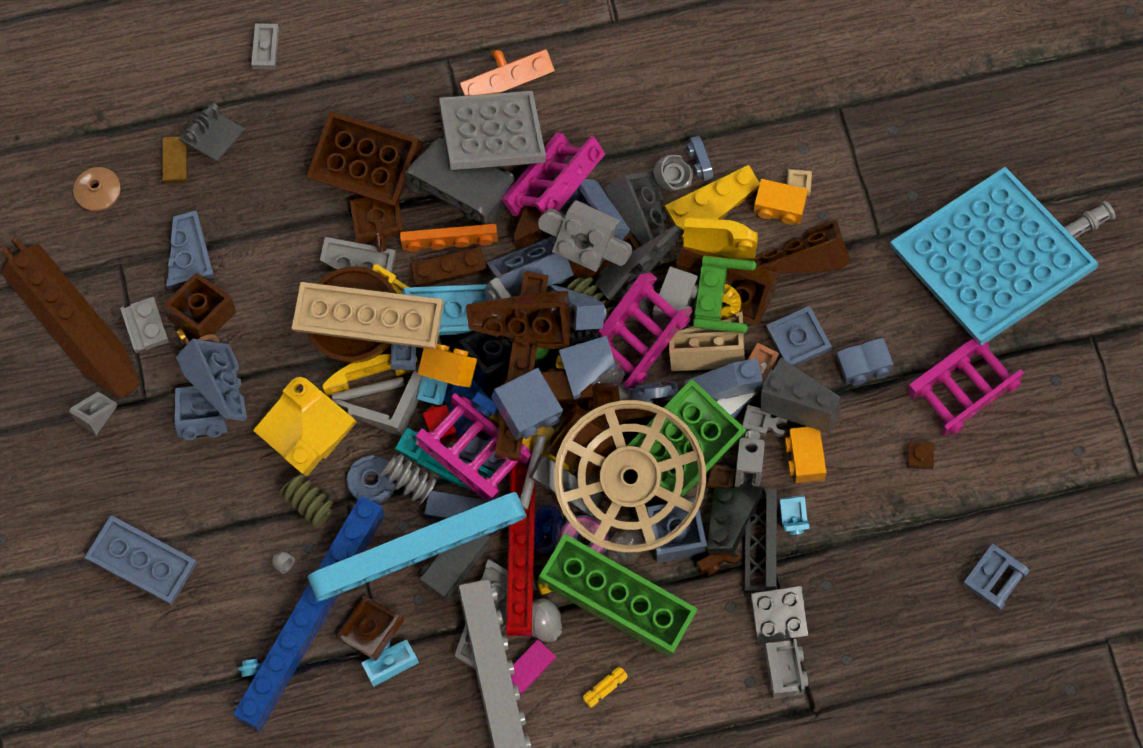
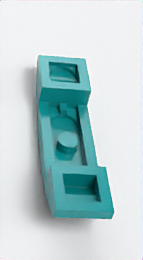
(408, 448)

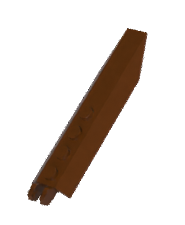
(69, 318)

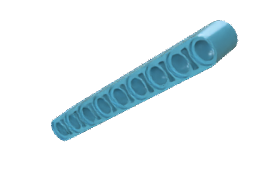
(416, 546)

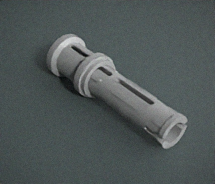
(1091, 219)

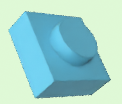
(432, 390)

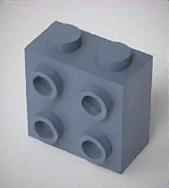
(527, 404)

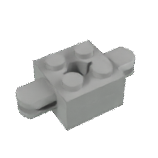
(589, 226)

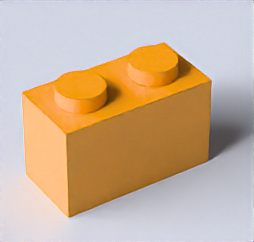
(780, 202)
(447, 366)
(806, 455)

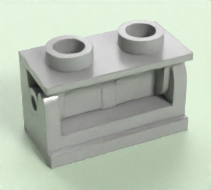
(785, 669)

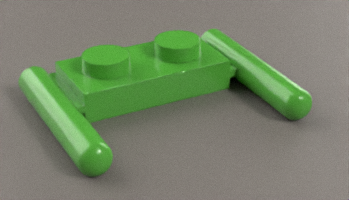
(712, 292)

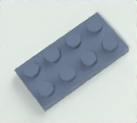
(141, 560)

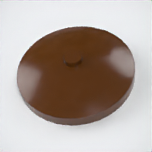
(347, 349)

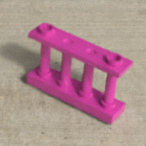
(538, 176)
(630, 307)
(942, 374)
(450, 456)

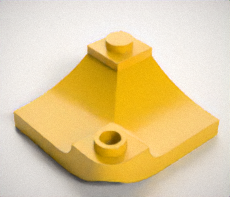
(720, 237)
(304, 425)

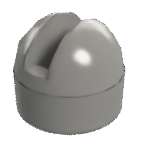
(282, 562)

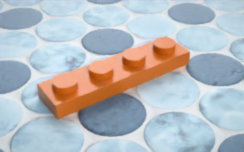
(455, 236)

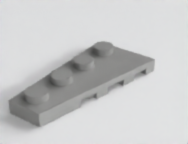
(499, 577)

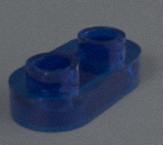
(547, 531)

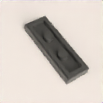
(544, 475)

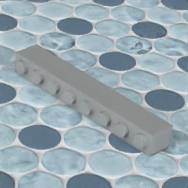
(492, 665)

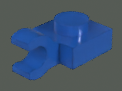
(485, 406)

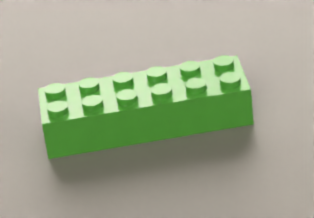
(617, 595)

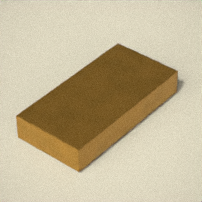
(175, 161)

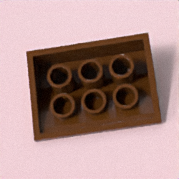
(363, 158)

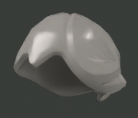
(672, 173)
(546, 620)

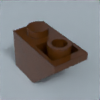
(528, 228)

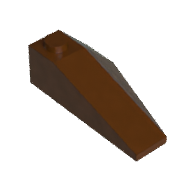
(817, 252)

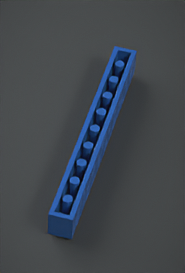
(305, 620)

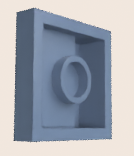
(196, 415)

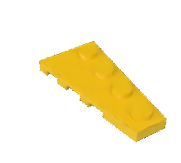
(714, 199)

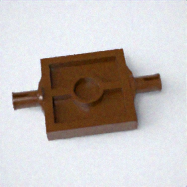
(375, 221)

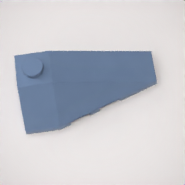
(213, 373)

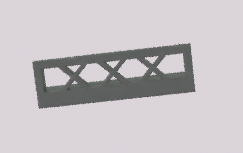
(770, 545)

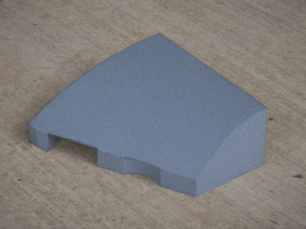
(586, 363)

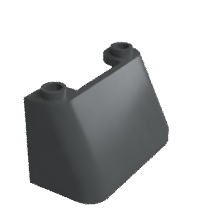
(470, 190)

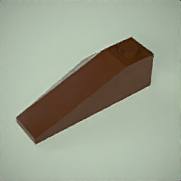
(753, 287)
(529, 318)

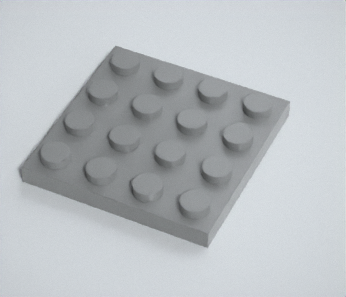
(492, 130)

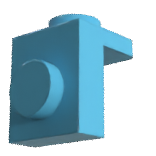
(793, 514)

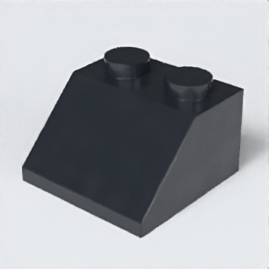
(492, 358)

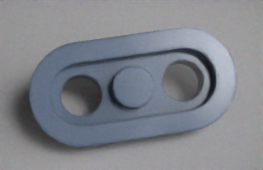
(702, 167)

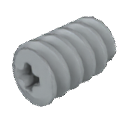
(408, 478)

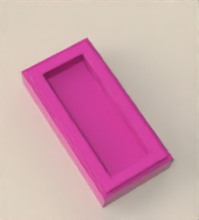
(531, 665)

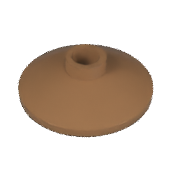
(97, 198)

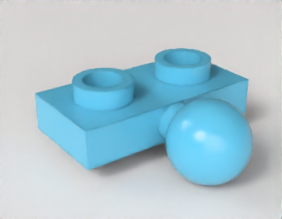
(390, 662)

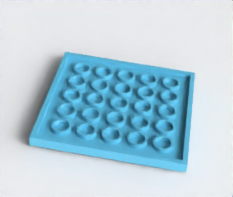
(993, 255)

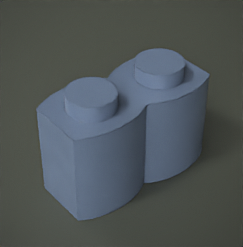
(865, 361)

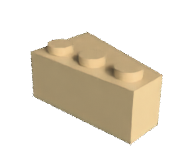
(706, 348)

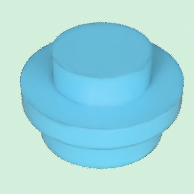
(249, 667)

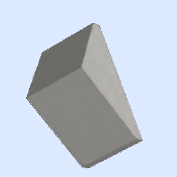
(93, 412)

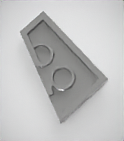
(343, 254)

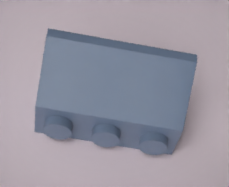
(592, 194)
(534, 259)

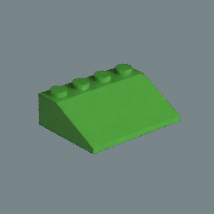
(710, 425)

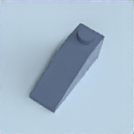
(585, 310)
(731, 380)

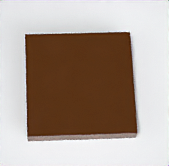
(370, 628)

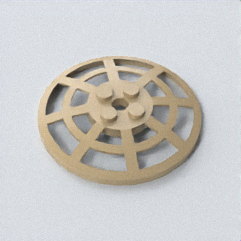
(617, 464)

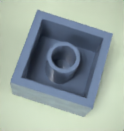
(687, 544)

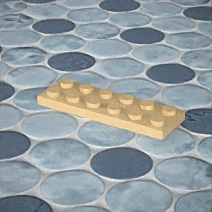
(368, 315)

